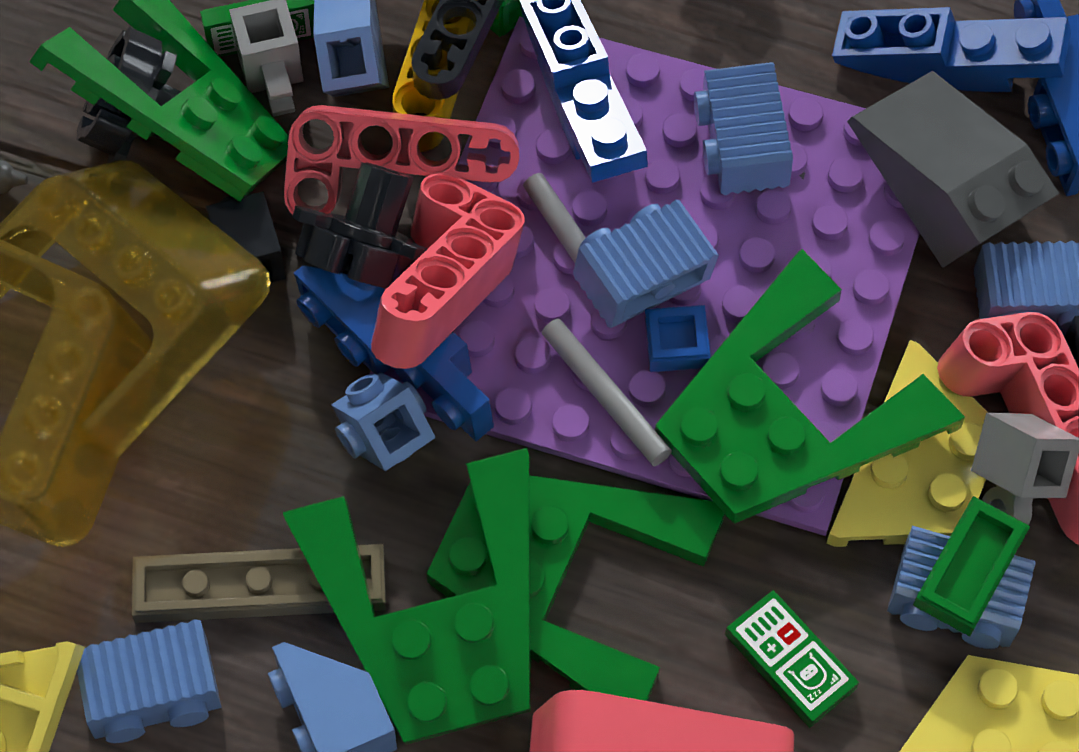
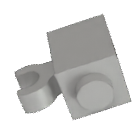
(268, 51)
(1025, 460)

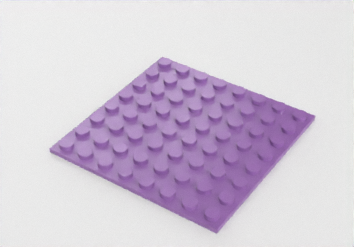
(836, 214)

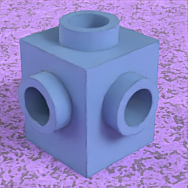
(382, 420)

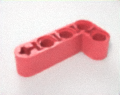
(403, 157)
(468, 254)
(1032, 370)
(622, 724)

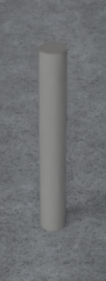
(555, 213)
(606, 392)

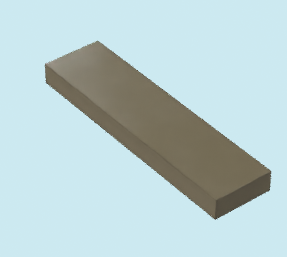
(239, 585)

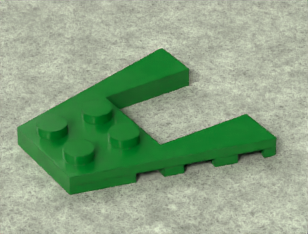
(212, 122)
(752, 442)
(557, 525)
(452, 657)

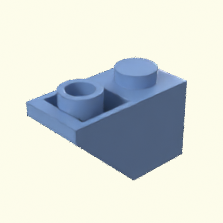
(349, 47)
(333, 702)

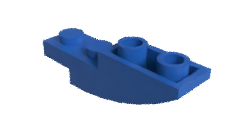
(963, 53)
(582, 88)
(1056, 100)
(351, 314)

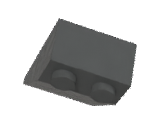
(951, 165)

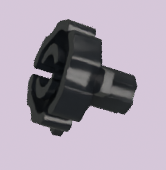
(141, 61)
(367, 235)

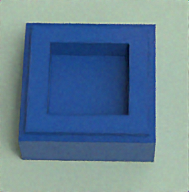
(677, 338)

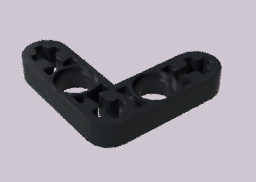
(461, 48)

